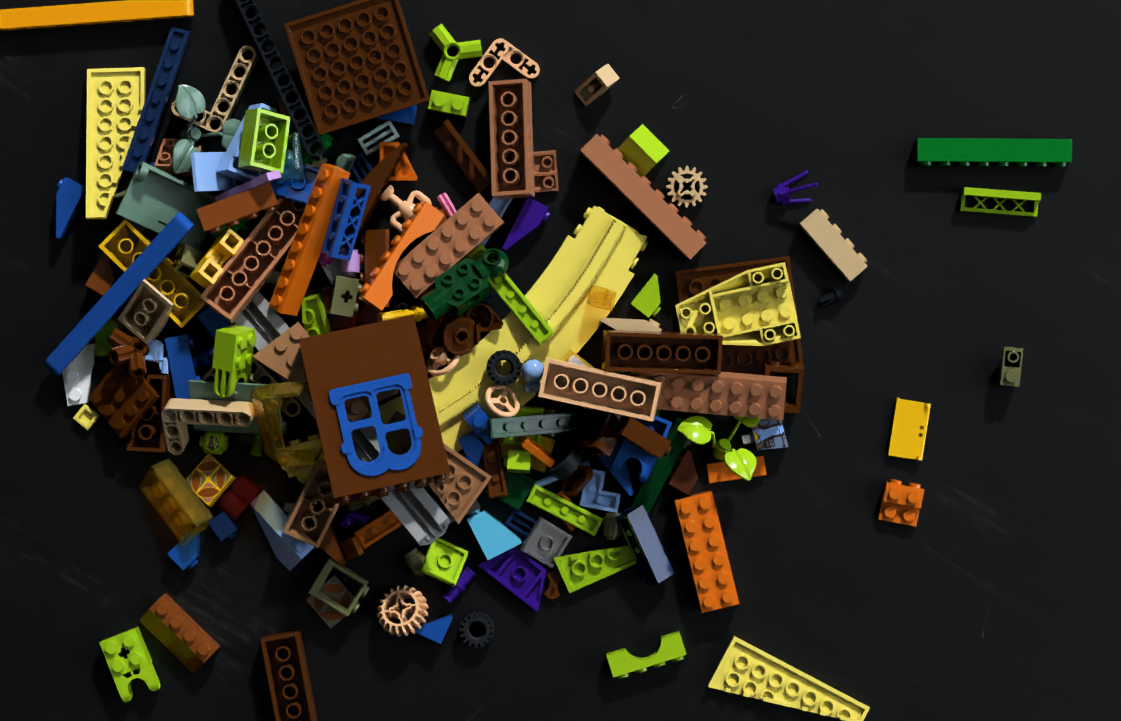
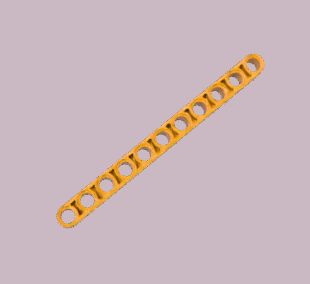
(93, 13)

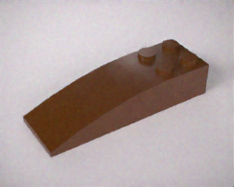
(378, 180)

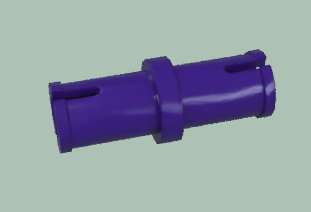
(463, 580)

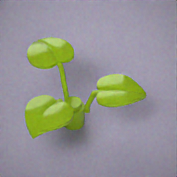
(740, 462)

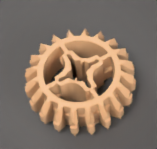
(394, 606)

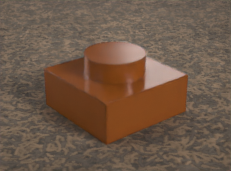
(352, 547)

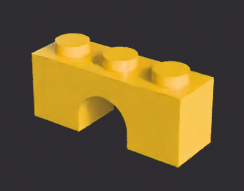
(220, 251)

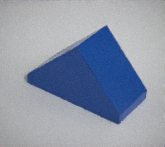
(435, 629)

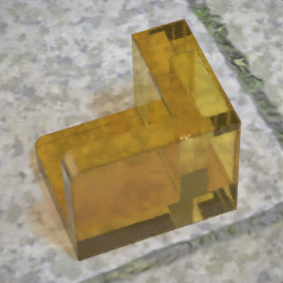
(601, 297)

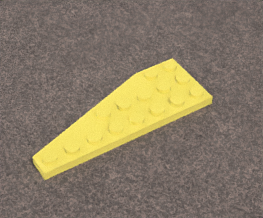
(113, 113)

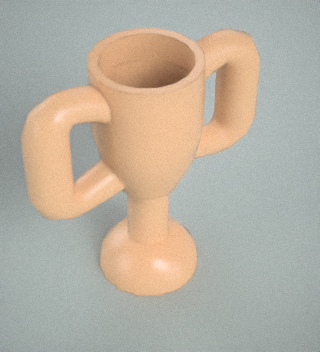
(404, 207)

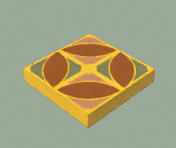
(210, 479)

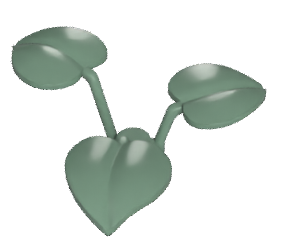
(188, 104)

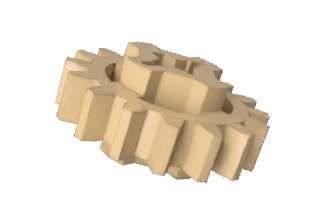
(693, 193)

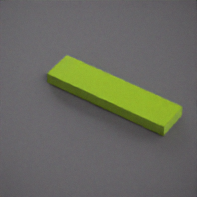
(564, 510)

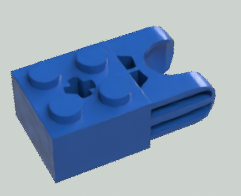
(629, 450)

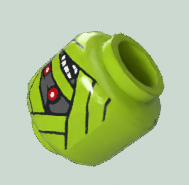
(214, 442)

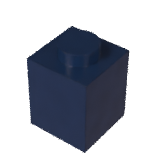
(224, 526)

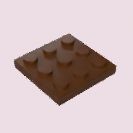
(123, 399)

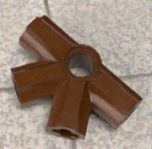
(128, 349)

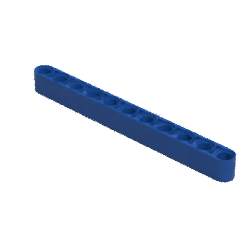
(118, 293)

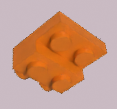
(901, 502)

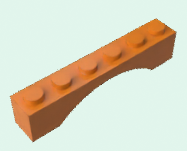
(379, 288)

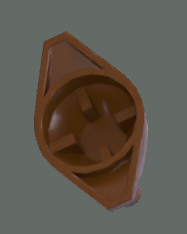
(484, 317)

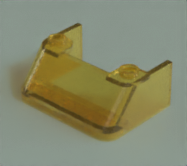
(266, 403)

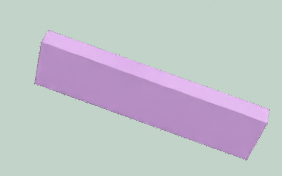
(263, 179)

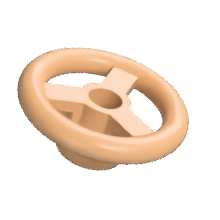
(439, 358)
(499, 404)

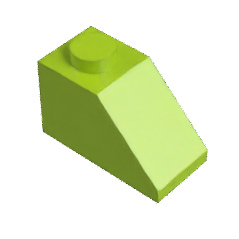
(648, 298)

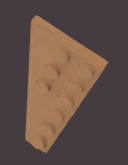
(285, 359)
(465, 478)

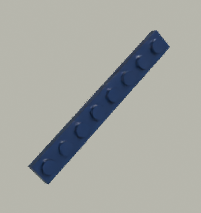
(156, 99)

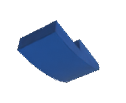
(403, 116)

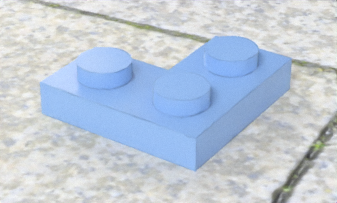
(596, 498)

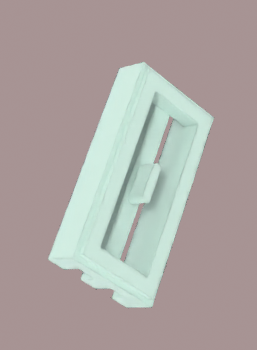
(364, 146)

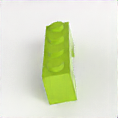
(670, 648)

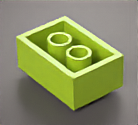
(264, 141)

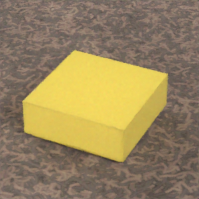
(86, 416)

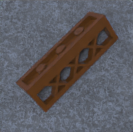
(463, 156)

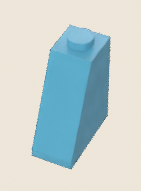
(491, 534)

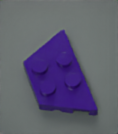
(518, 574)

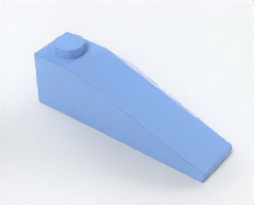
(272, 519)

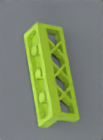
(1000, 194)

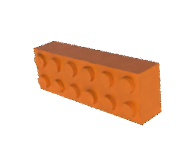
(706, 551)

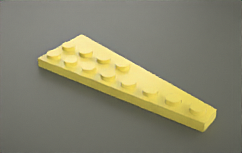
(764, 677)

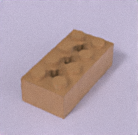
(304, 507)

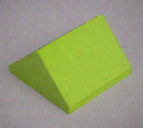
(643, 150)

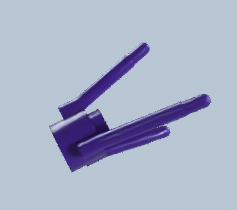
(783, 193)

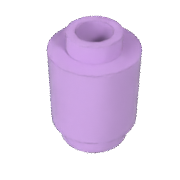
(351, 267)

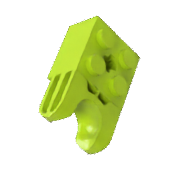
(232, 358)
(134, 665)

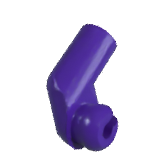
(352, 517)

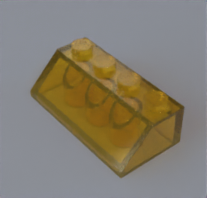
(175, 501)

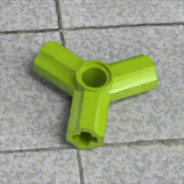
(444, 41)

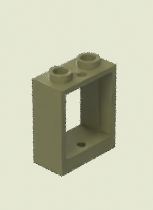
(315, 590)

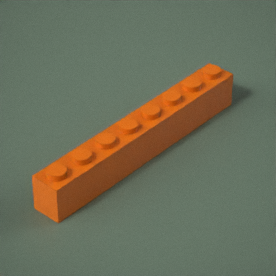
(307, 241)

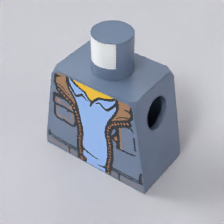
(766, 435)

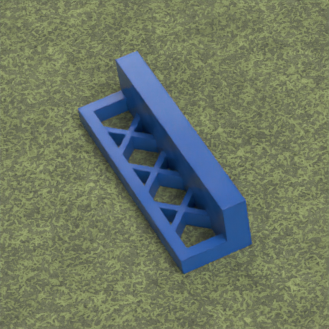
(342, 219)

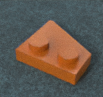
(404, 169)

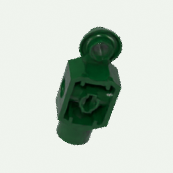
(464, 284)

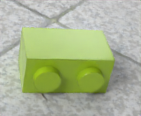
(449, 103)

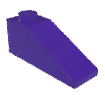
(528, 219)

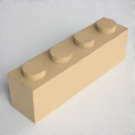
(833, 245)

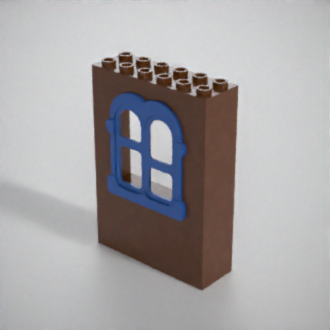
(363, 364)

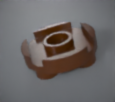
(452, 328)

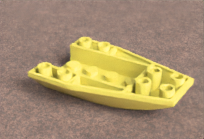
(745, 309)

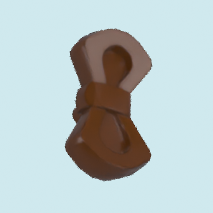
(554, 578)

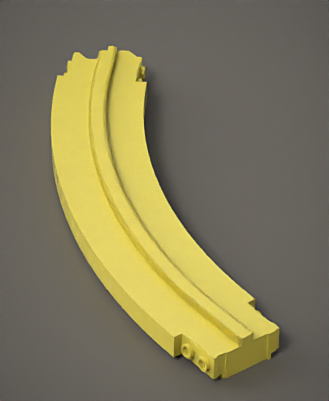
(597, 257)

